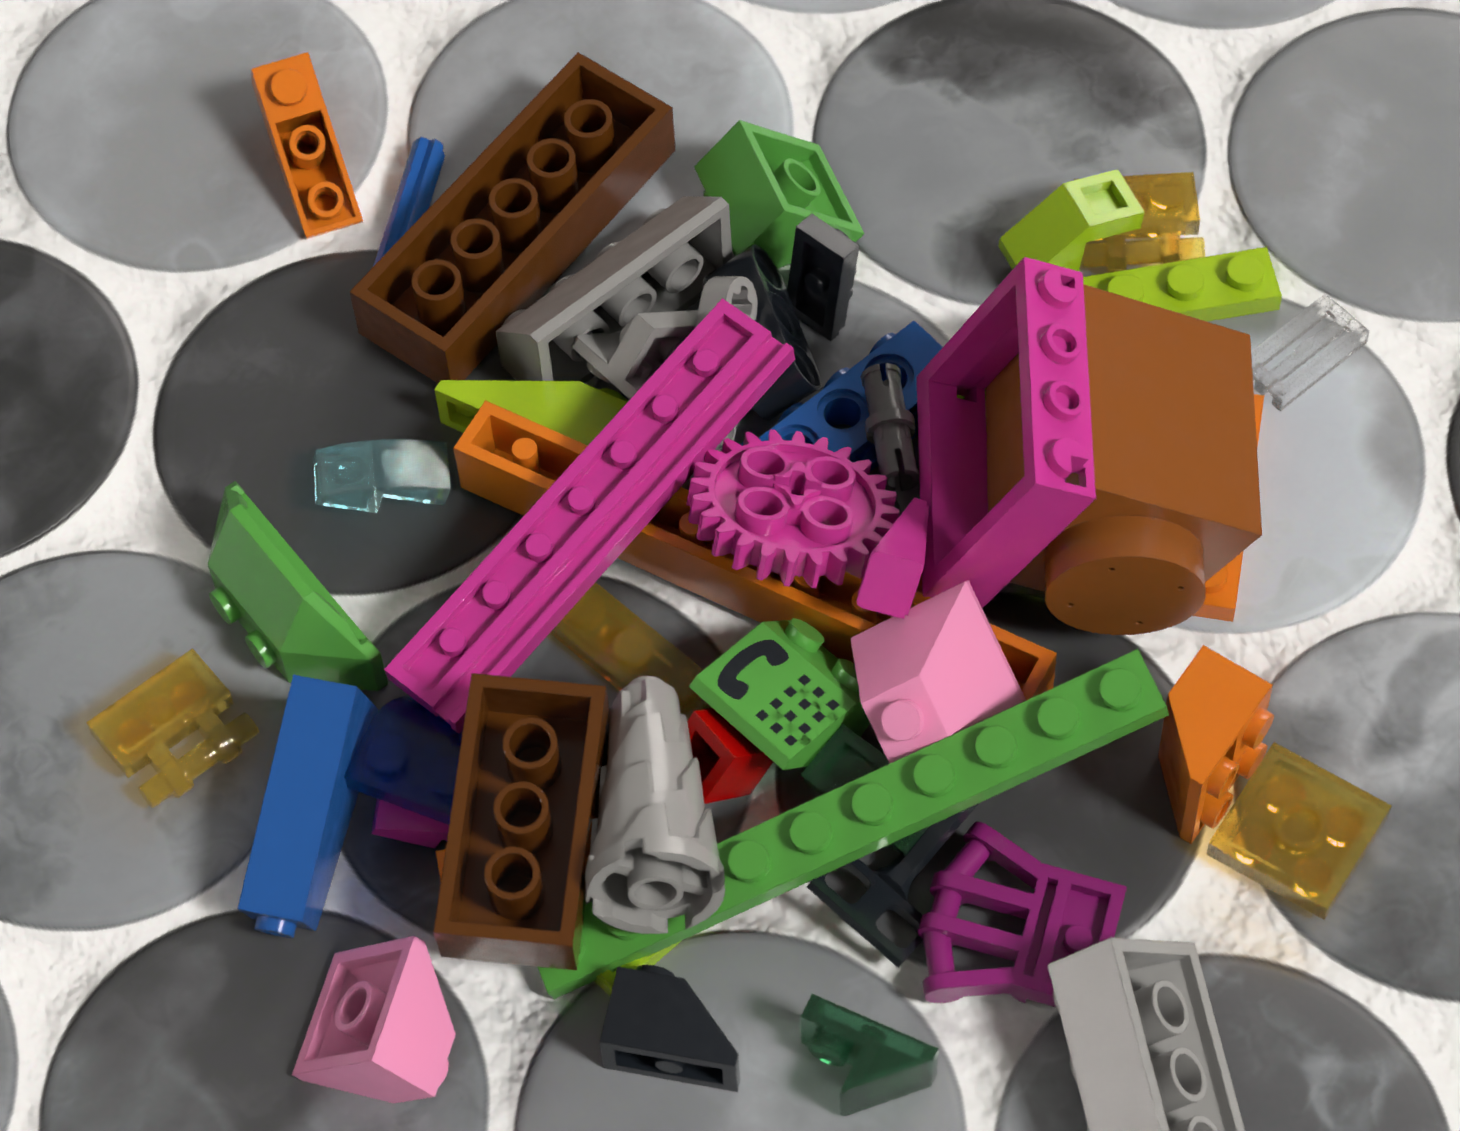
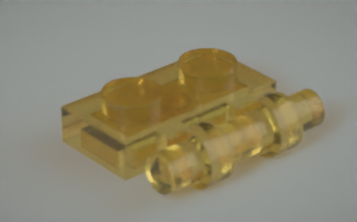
(1169, 213)
(162, 714)

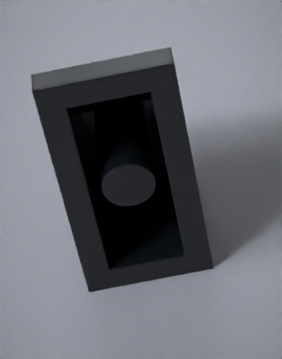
(665, 1031)

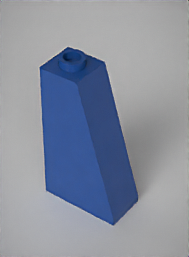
(305, 806)

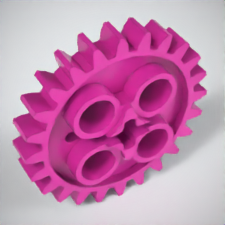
(790, 507)

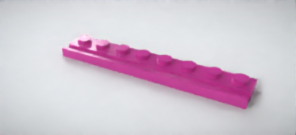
(591, 512)

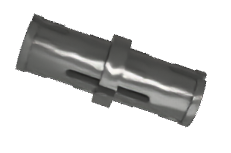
(890, 426)

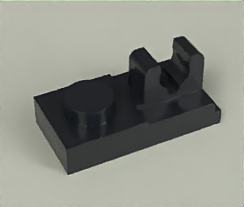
(822, 275)

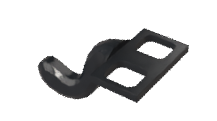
(889, 889)

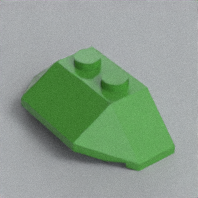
(283, 603)

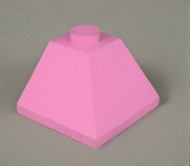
(932, 672)
(379, 1025)

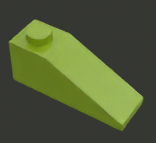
(559, 405)

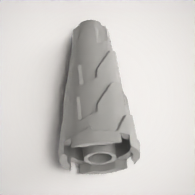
(652, 835)

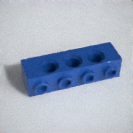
(845, 399)

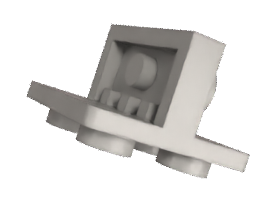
(638, 350)

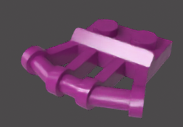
(1061, 919)

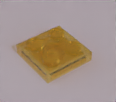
(1298, 830)

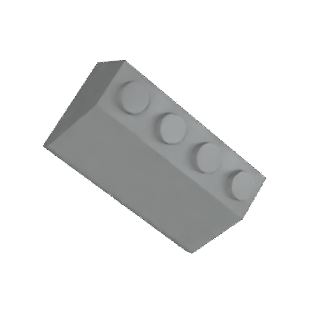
(644, 273)
(1144, 1038)

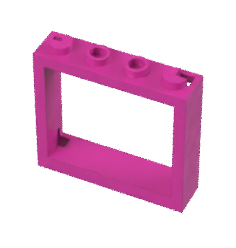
(1043, 319)

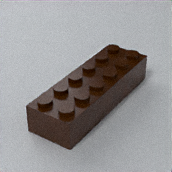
(514, 220)

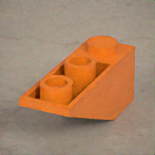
(305, 145)

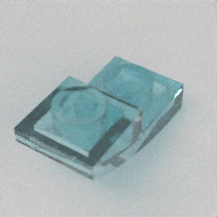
(366, 471)

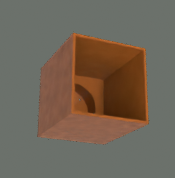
(1167, 468)

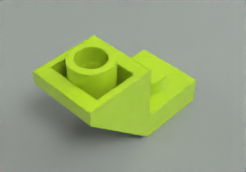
(1071, 217)

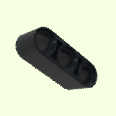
(779, 317)

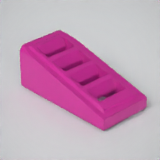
(896, 564)

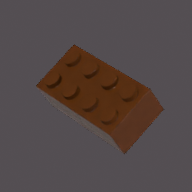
(522, 822)

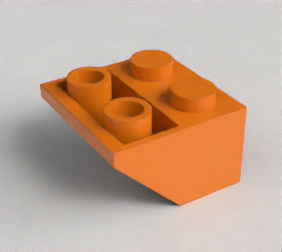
(1211, 738)

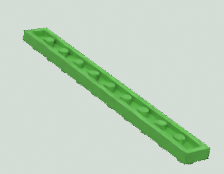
(896, 803)

